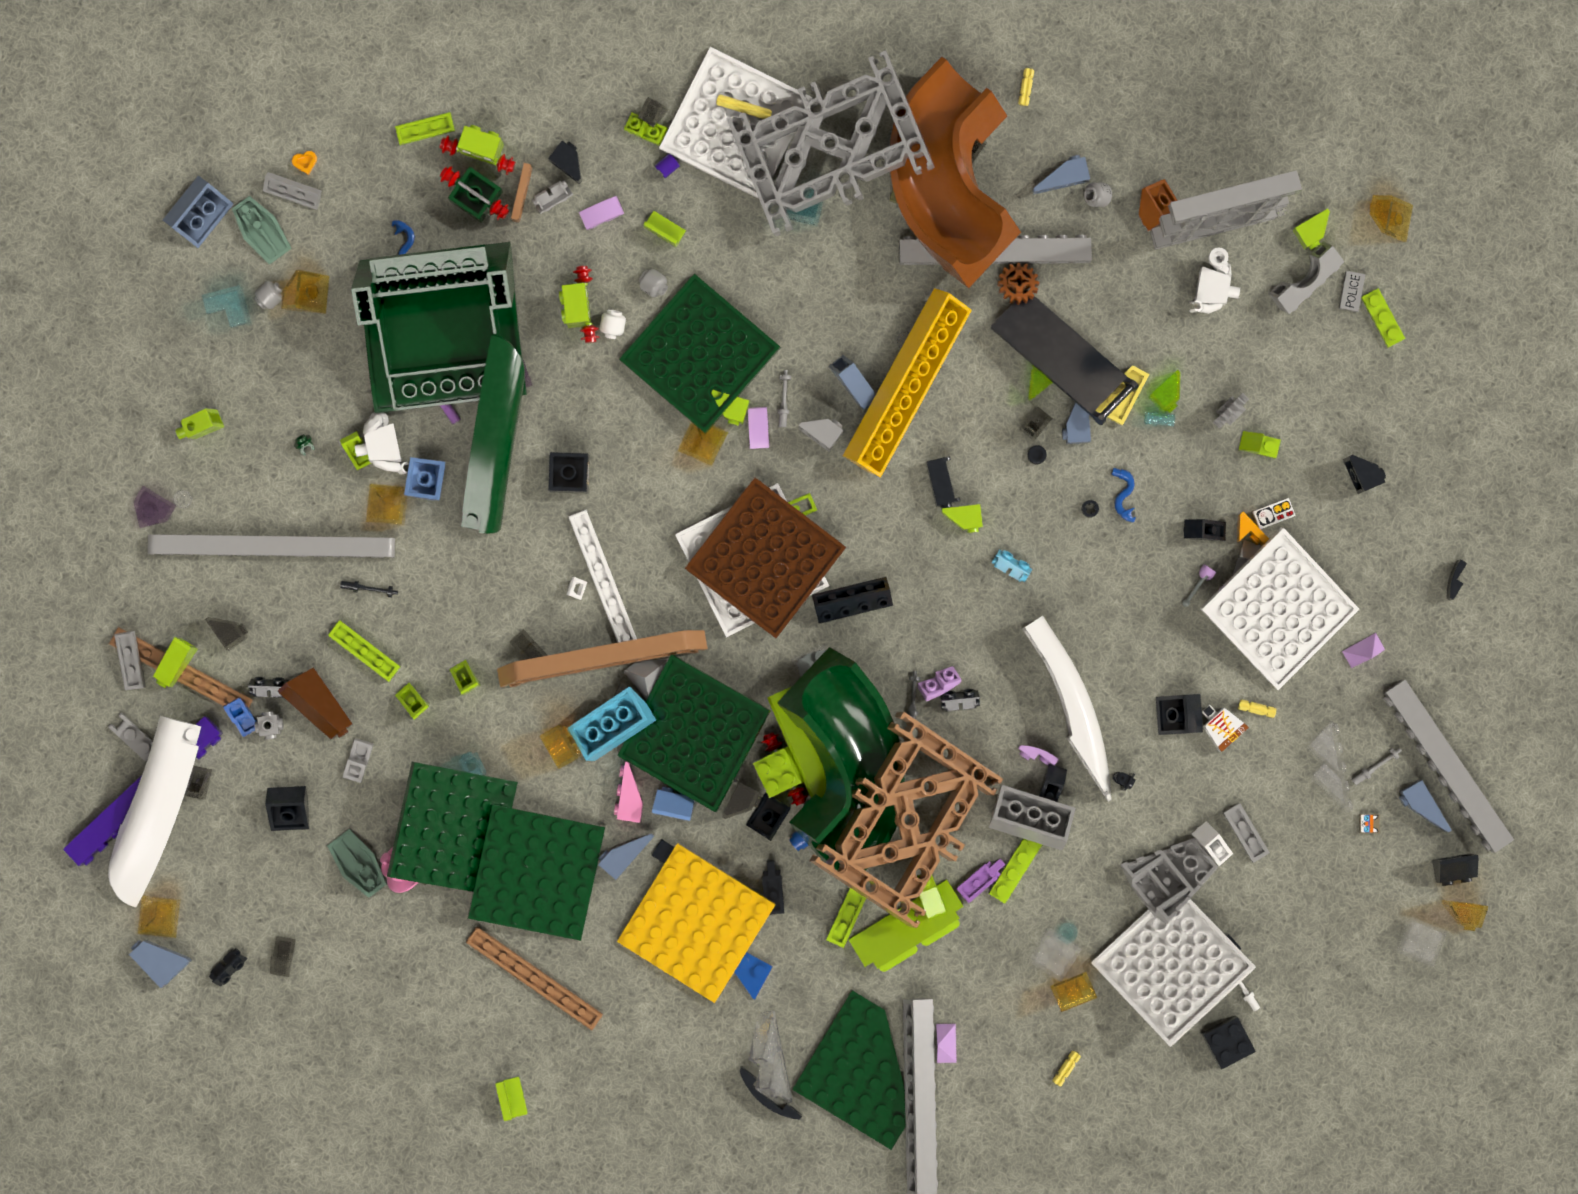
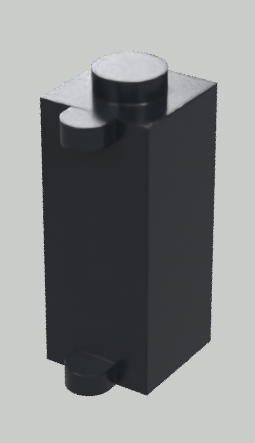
(941, 482)

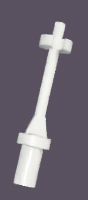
(1249, 997)

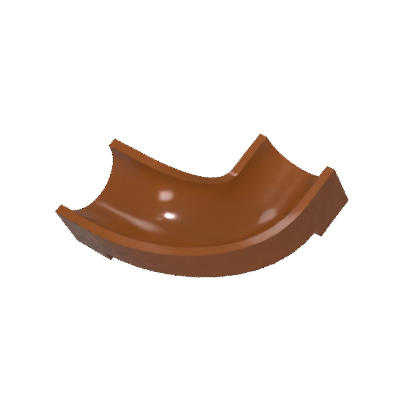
(944, 204)

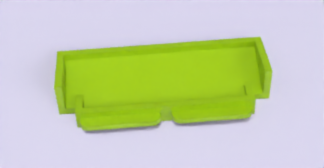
(801, 749)
(893, 941)

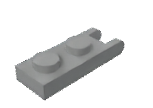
(133, 737)

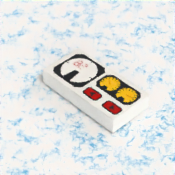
(1274, 513)

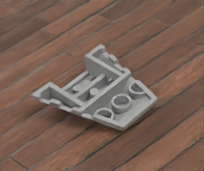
(1169, 877)

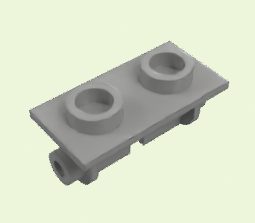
(545, 201)

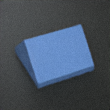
(424, 478)

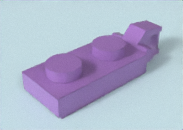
(980, 880)

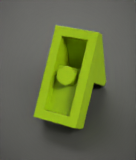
(348, 444)
(1259, 444)
(412, 701)

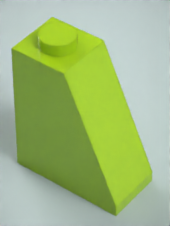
(174, 662)

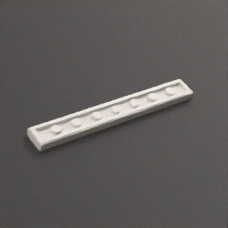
(602, 577)

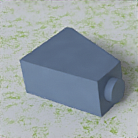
(853, 381)
(158, 961)

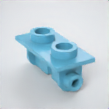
(1019, 568)

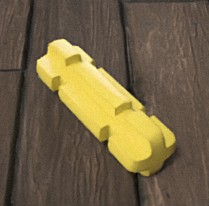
(1026, 87)
(1257, 708)
(1066, 1068)

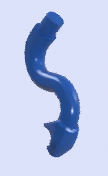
(402, 227)
(1127, 476)

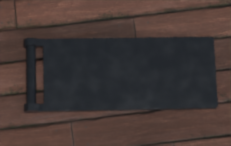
(1063, 356)

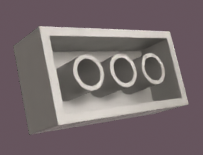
(1032, 817)

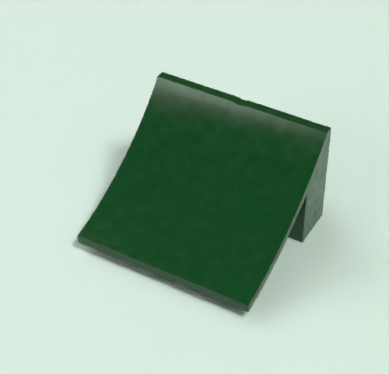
(433, 322)

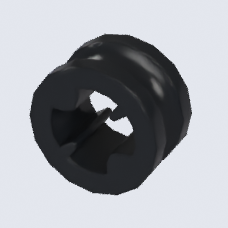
(1084, 509)

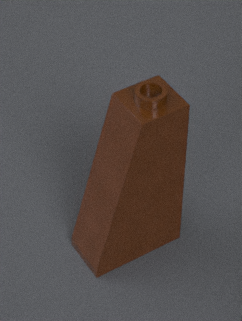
(316, 703)

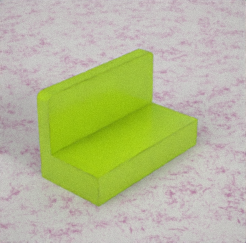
(664, 228)
(511, 1098)

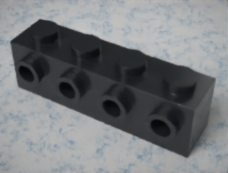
(852, 600)

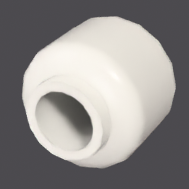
(612, 323)

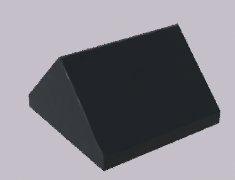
(768, 816)

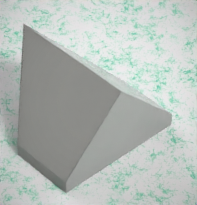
(645, 674)

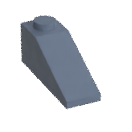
(1068, 174)
(1077, 426)
(1421, 802)
(620, 858)

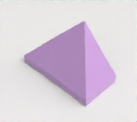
(1363, 650)
(946, 1043)

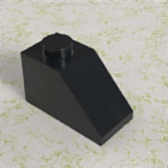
(567, 160)
(1204, 530)
(1053, 783)

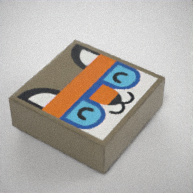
(1369, 823)

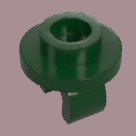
(303, 441)

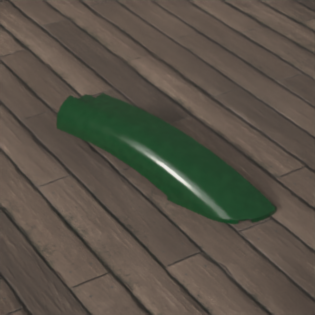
(493, 437)

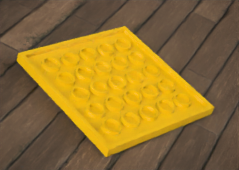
(696, 923)

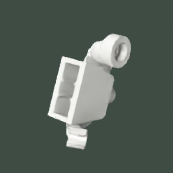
(1214, 286)
(381, 444)

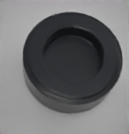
(1036, 454)

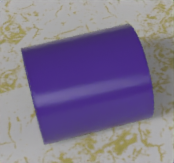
(667, 165)

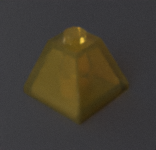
(1391, 215)
(306, 292)
(703, 446)
(386, 505)
(1466, 914)
(159, 916)

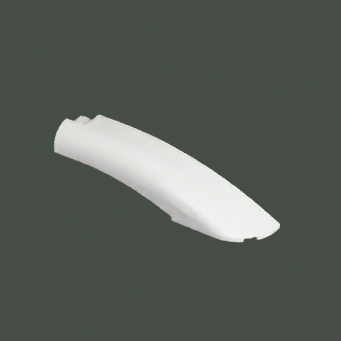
(1078, 709)
(153, 809)

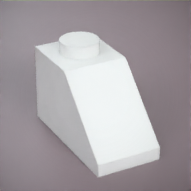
(1212, 843)

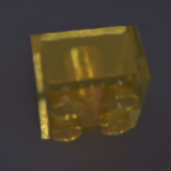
(560, 746)

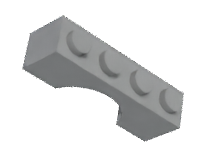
(1324, 262)

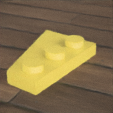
(1123, 409)

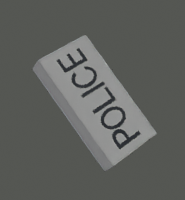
(1352, 291)

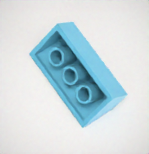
(611, 724)

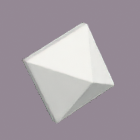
(574, 581)

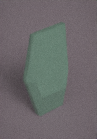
(261, 230)
(357, 863)

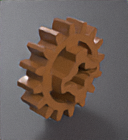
(1010, 283)

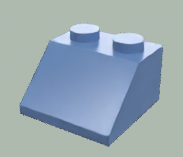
(673, 804)

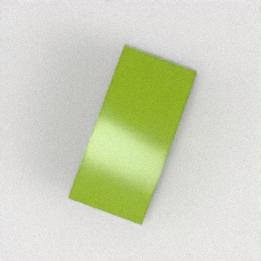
(645, 131)

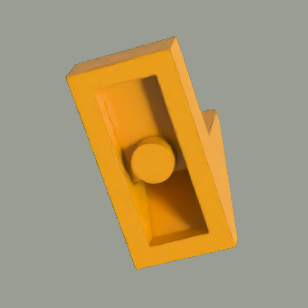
(1246, 526)

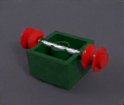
(474, 194)

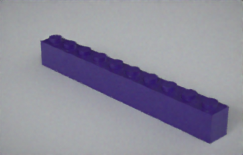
(107, 824)

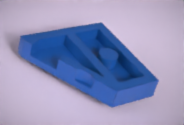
(752, 973)

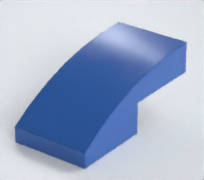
(241, 716)

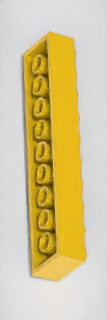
(907, 382)

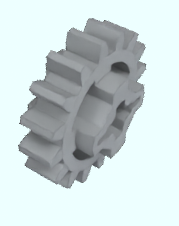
(1230, 410)

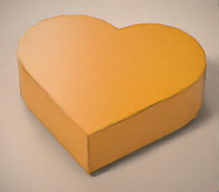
(305, 162)

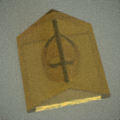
(1073, 992)

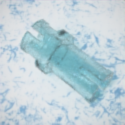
(1159, 419)

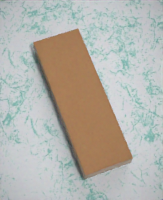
(521, 192)

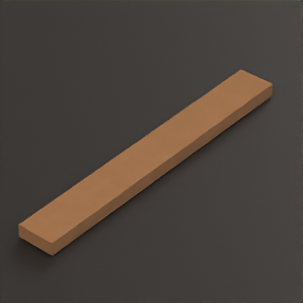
(190, 677)
(534, 978)

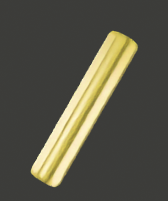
(743, 107)

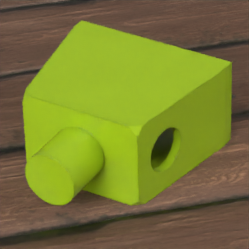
(200, 424)

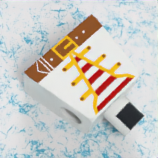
(1222, 727)

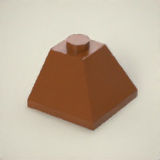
(1155, 203)

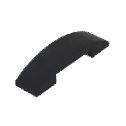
(787, 1111)

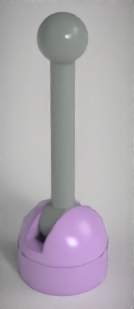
(1206, 574)

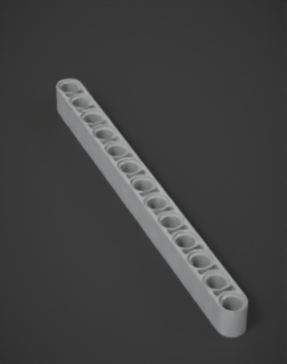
(271, 545)

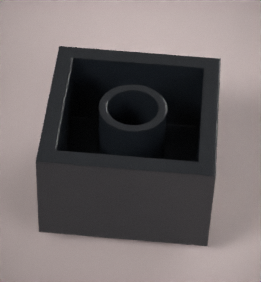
(568, 472)
(1228, 1042)

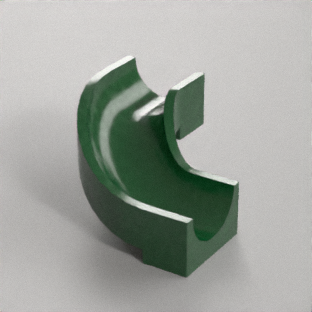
(852, 738)

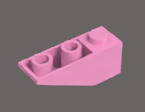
(630, 800)

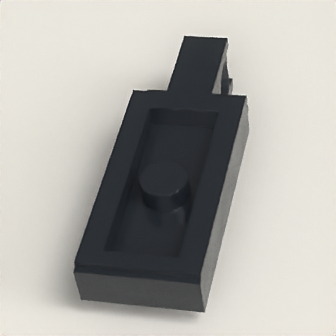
(773, 887)

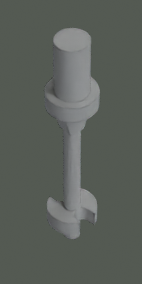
(783, 409)
(1367, 773)

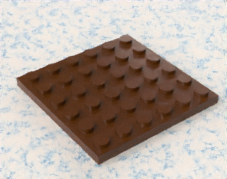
(765, 558)

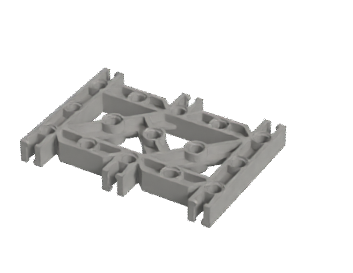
(809, 135)
(1225, 210)

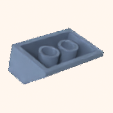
(198, 211)

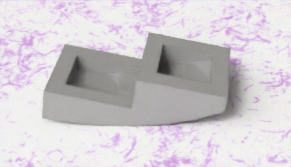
(358, 760)

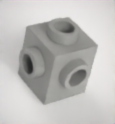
(276, 725)

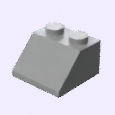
(823, 432)

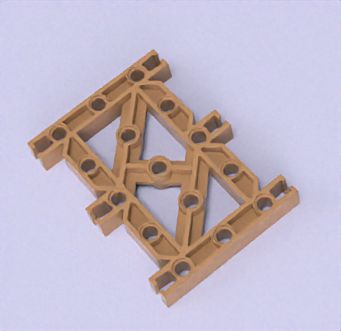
(912, 843)

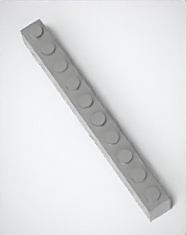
(1022, 250)
(1448, 766)
(920, 1096)

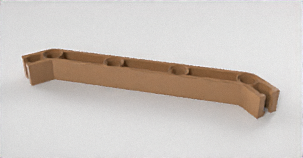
(601, 657)

